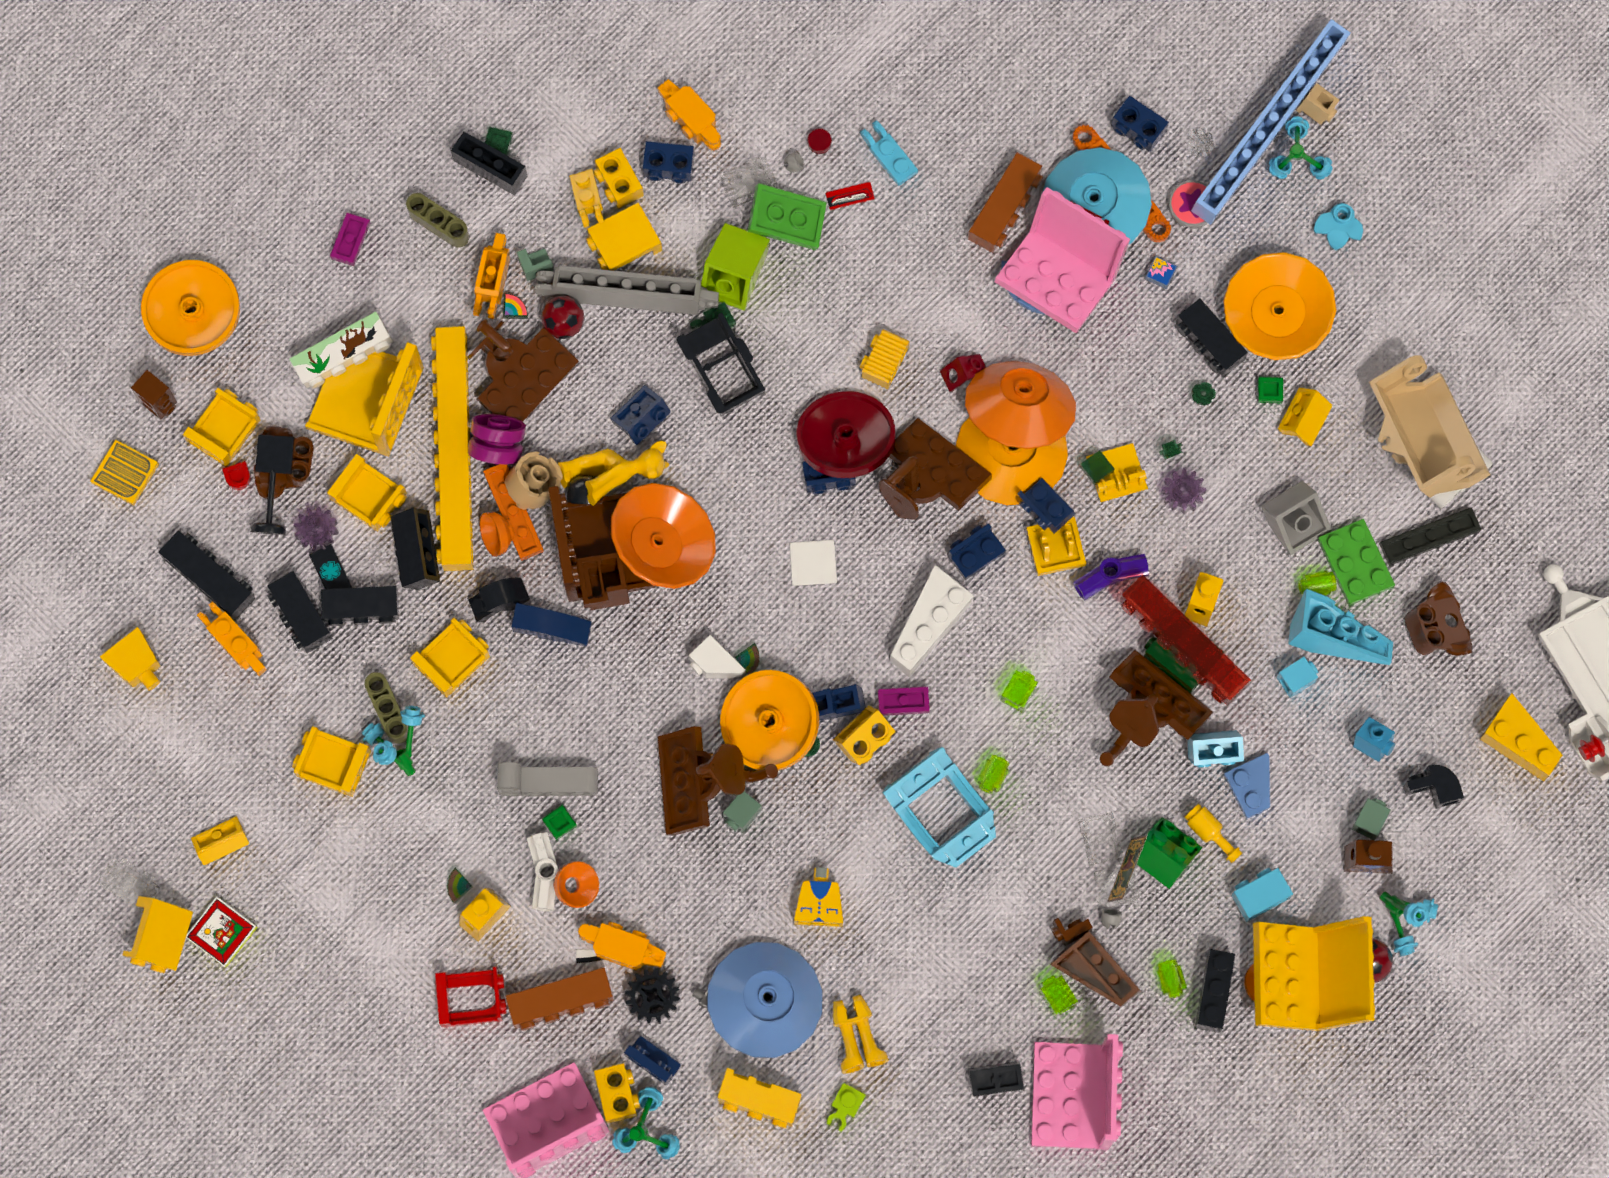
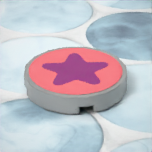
(1182, 201)

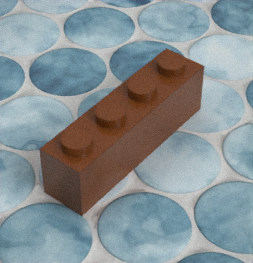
(1005, 202)
(559, 998)

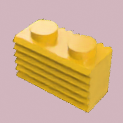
(884, 358)

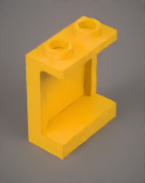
(623, 238)
(223, 427)
(367, 493)
(451, 657)
(331, 761)
(159, 935)

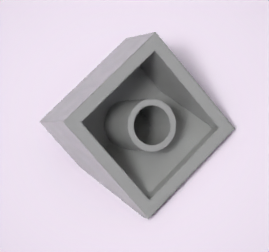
(1296, 517)

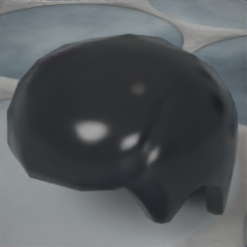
(577, 491)

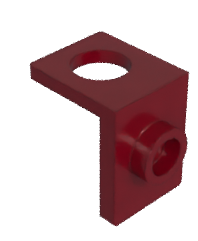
(966, 369)

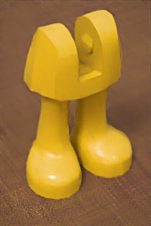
(873, 1055)

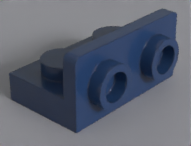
(641, 414)
(820, 483)
(1047, 505)
(975, 551)
(652, 1060)

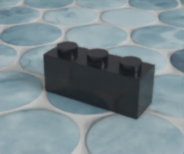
(489, 163)
(1210, 338)
(415, 548)
(360, 605)
(298, 612)
(1215, 991)

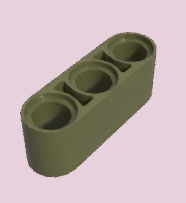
(432, 210)
(382, 697)

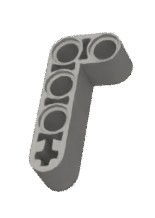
(546, 781)

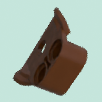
(300, 462)
(1433, 626)

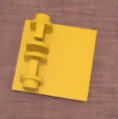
(1127, 476)

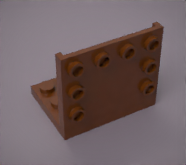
(583, 533)

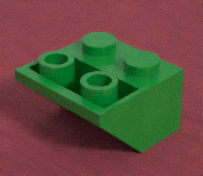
(1167, 852)

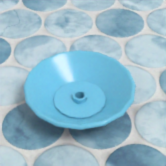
(1111, 176)

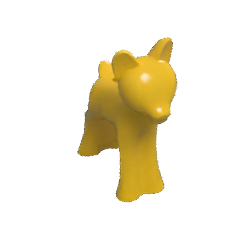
(613, 469)

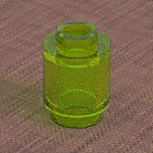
(1319, 582)
(993, 774)
(1171, 978)

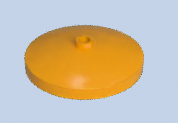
(185, 288)
(753, 705)

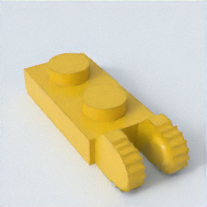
(587, 196)

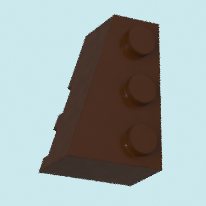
(1096, 969)

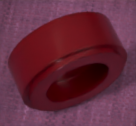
(819, 141)

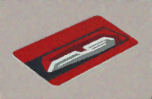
(850, 195)

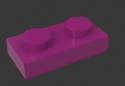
(350, 239)
(903, 701)

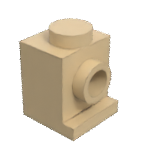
(1319, 104)

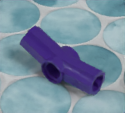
(1097, 580)

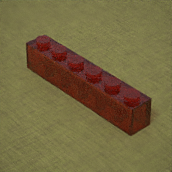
(1184, 640)

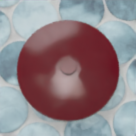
(846, 434)

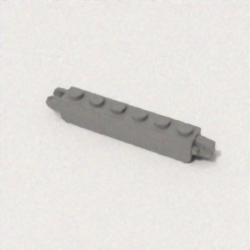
(627, 290)

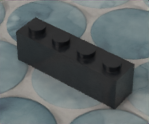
(207, 575)

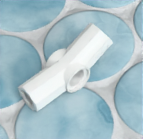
(543, 856)

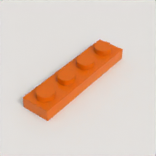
(524, 534)

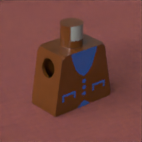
(1369, 856)

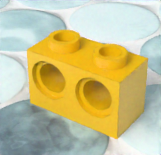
(621, 177)
(860, 731)
(610, 1094)

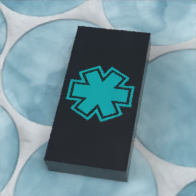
(329, 568)

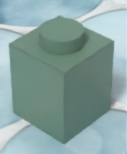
(741, 812)
(1371, 818)

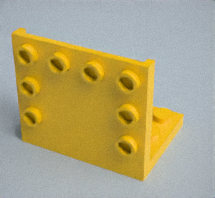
(368, 400)
(1314, 974)

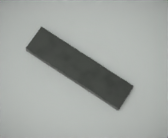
(1430, 536)

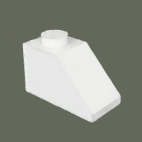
(714, 661)

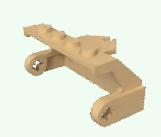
(1427, 429)

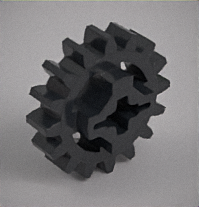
(658, 986)

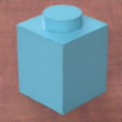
(1298, 676)

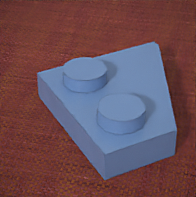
(1251, 785)

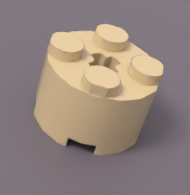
(530, 479)

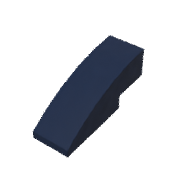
(551, 625)
(839, 702)

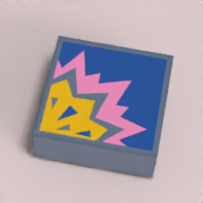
(1161, 272)

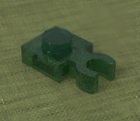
(712, 314)

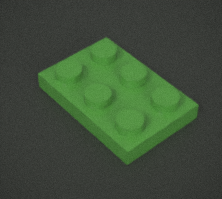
(787, 216)
(1356, 562)

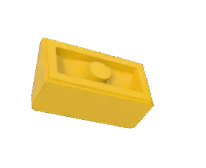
(220, 841)

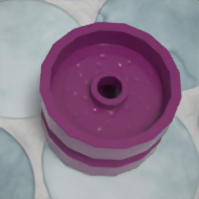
(496, 439)

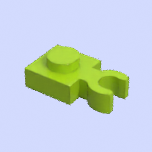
(847, 1103)

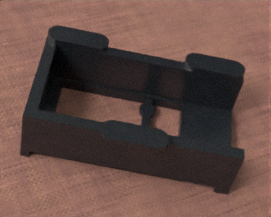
(708, 337)

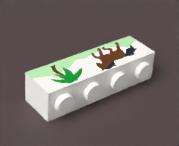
(341, 351)

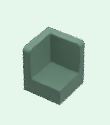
(534, 262)

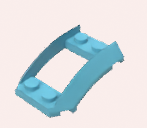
(919, 780)

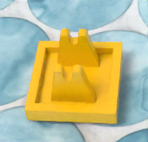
(1056, 551)

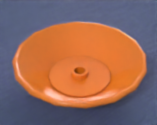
(1020, 404)
(675, 523)

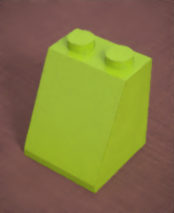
(735, 265)

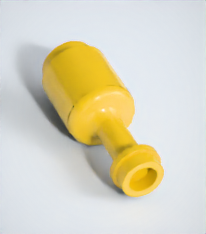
(1209, 829)

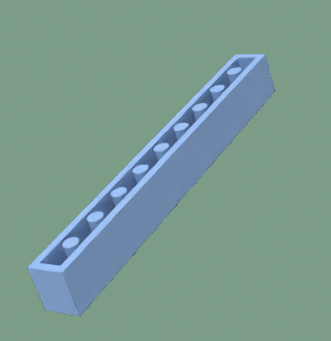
(1270, 122)

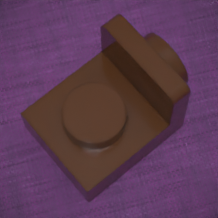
(1074, 932)

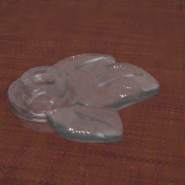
(1105, 880)

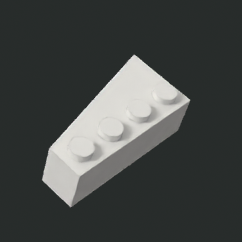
(933, 616)

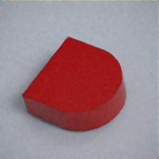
(237, 475)

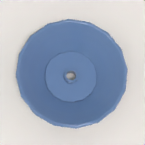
(743, 1014)

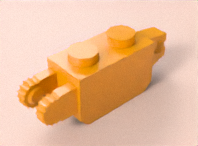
(691, 114)
(492, 276)
(233, 640)
(622, 947)

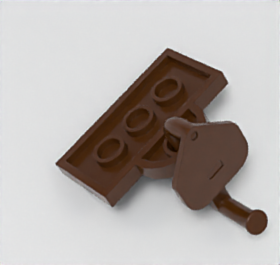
(525, 371)
(935, 467)
(1150, 704)
(696, 776)

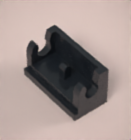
(996, 1078)

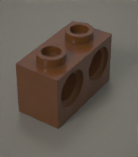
(154, 395)

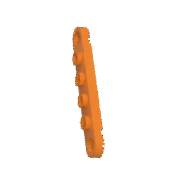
(1155, 215)

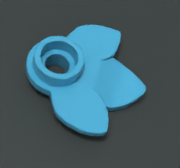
(1338, 229)

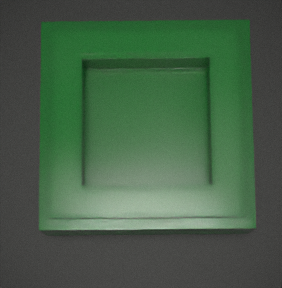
(1270, 390)
(559, 822)

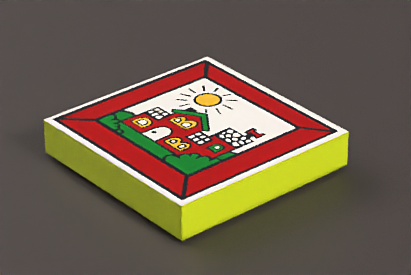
(221, 932)

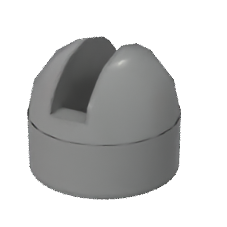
(795, 162)
(1111, 917)

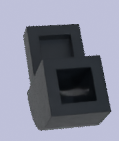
(498, 597)
(1440, 781)

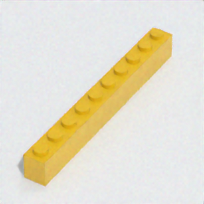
(452, 441)

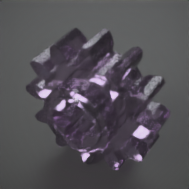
(1191, 486)
(319, 536)

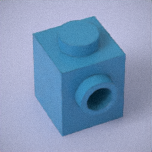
(1374, 739)

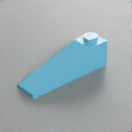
(1328, 630)

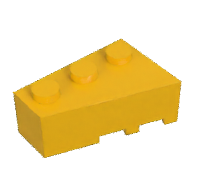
(1521, 739)
(759, 1099)

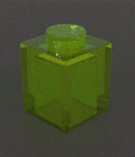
(1019, 690)
(1057, 995)

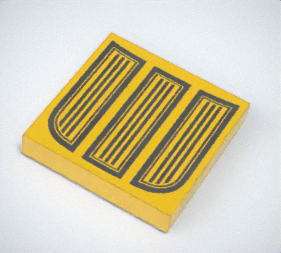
(124, 472)

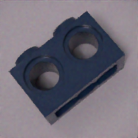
(1144, 119)
(669, 155)

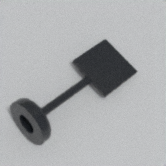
(273, 457)

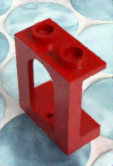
(445, 982)

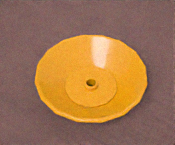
(1282, 283)
(1011, 468)

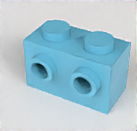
(1215, 748)
(1261, 894)

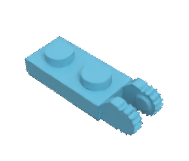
(890, 154)

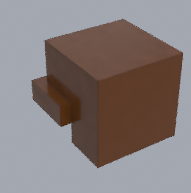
(602, 581)

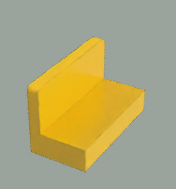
(1305, 415)

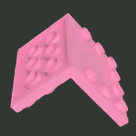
(1064, 261)
(1076, 1094)
(545, 1121)

